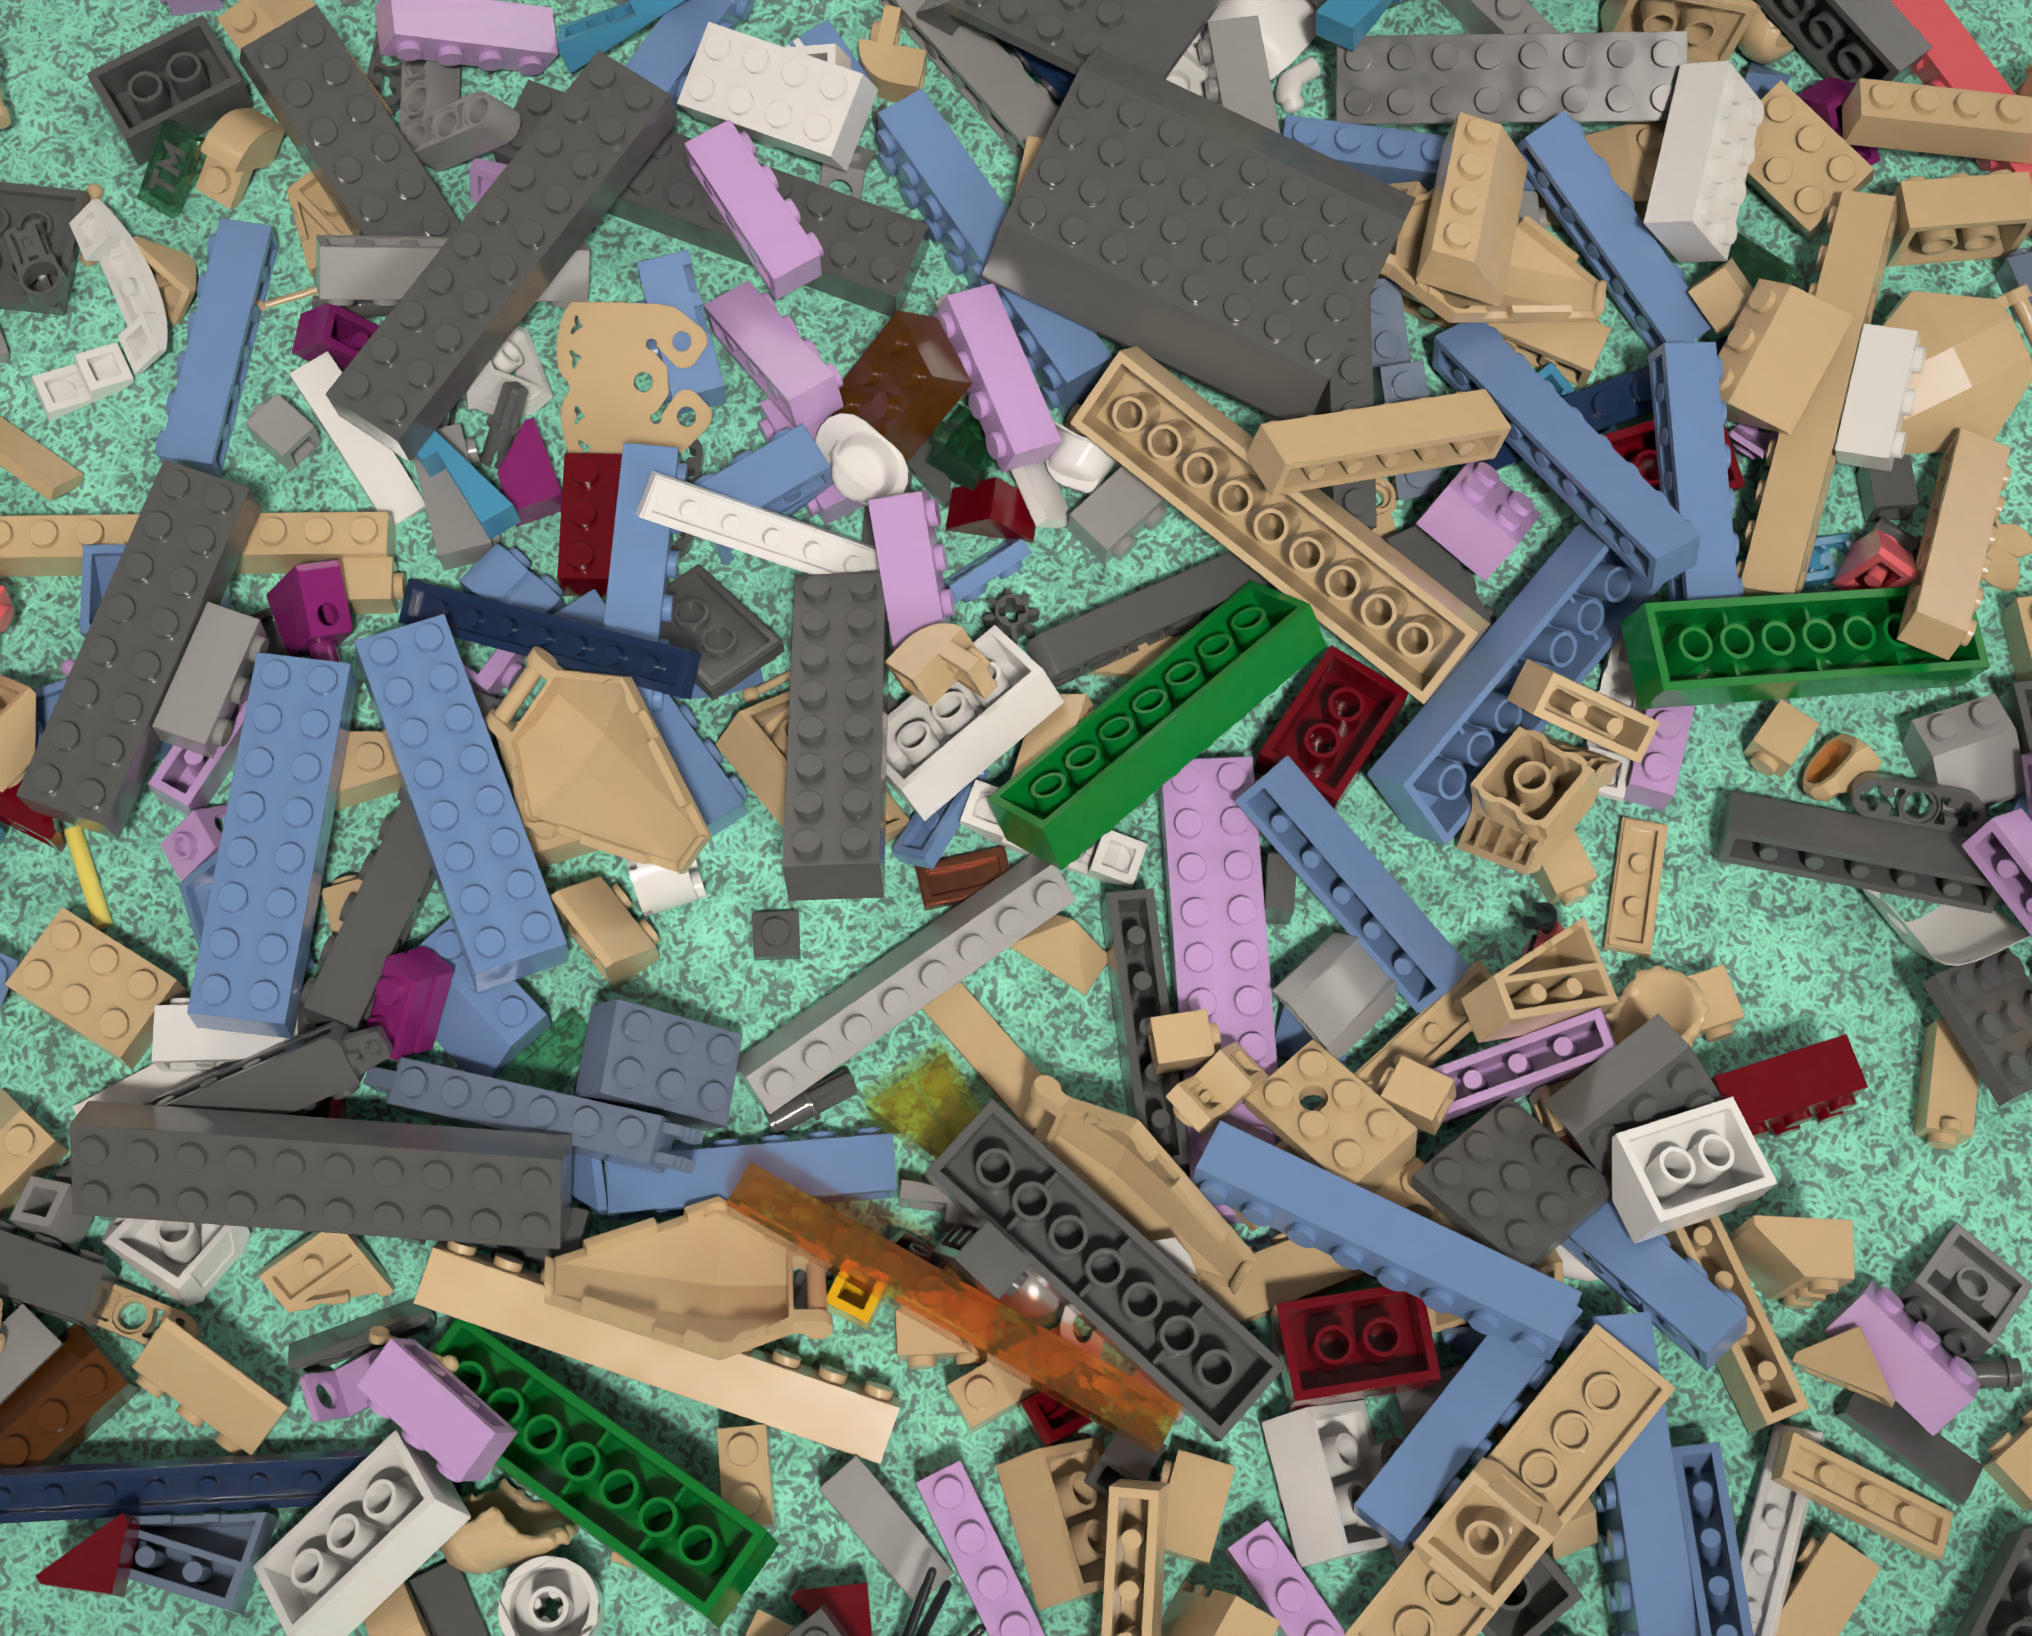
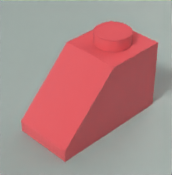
(1876, 563)

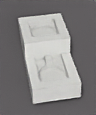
(91, 378)

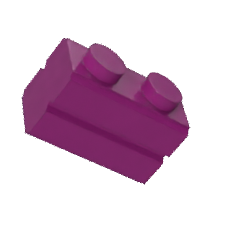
(411, 1000)

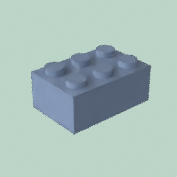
(659, 1064)

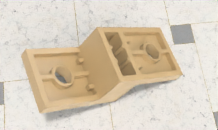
(1351, 1135)

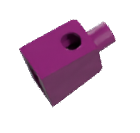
(312, 610)

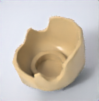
(1764, 40)

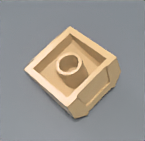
(1487, 1534)

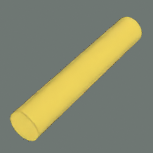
(88, 877)

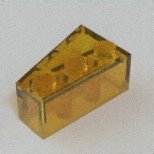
(926, 1108)

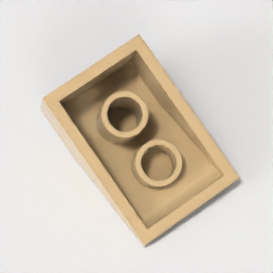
(1711, 25)
(1632, 160)

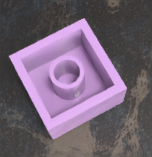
(1479, 518)

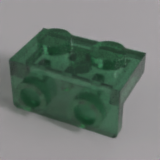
(1758, 263)
(961, 449)

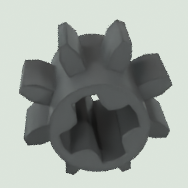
(1018, 606)

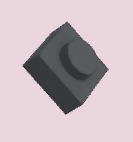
(776, 935)

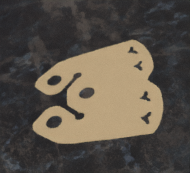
(603, 380)

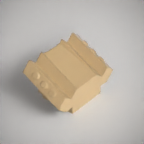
(1532, 799)

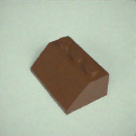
(62, 1403)

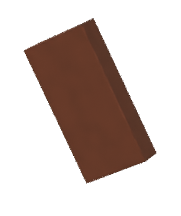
(960, 877)

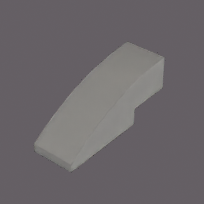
(884, 1527)

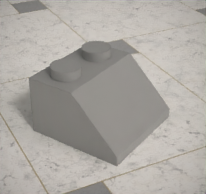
(1968, 749)

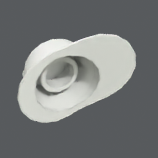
(861, 459)
(1079, 462)

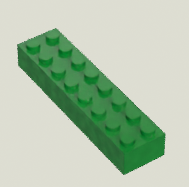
(1784, 649)
(1156, 724)
(612, 1481)

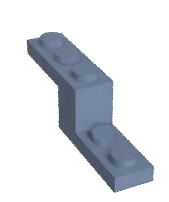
(1397, 377)

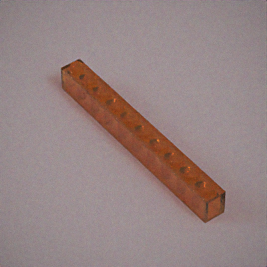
(953, 1309)

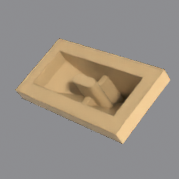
(174, 276)
(1065, 952)
(1848, 1363)

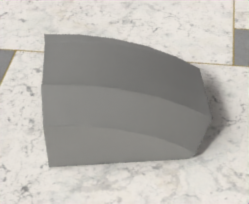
(1337, 993)

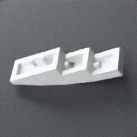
(369, 461)

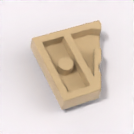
(313, 216)
(326, 1271)

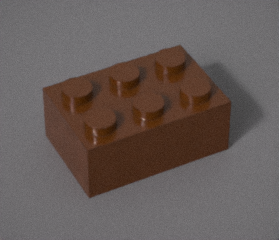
(906, 381)

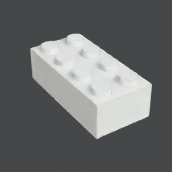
(778, 95)
(1704, 162)
(948, 745)
(361, 1541)

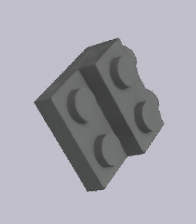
(1964, 1293)

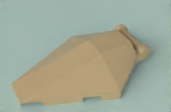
(1540, 281)
(1971, 367)
(596, 766)
(1139, 1181)
(691, 1283)

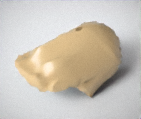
(1661, 992)
(506, 1531)

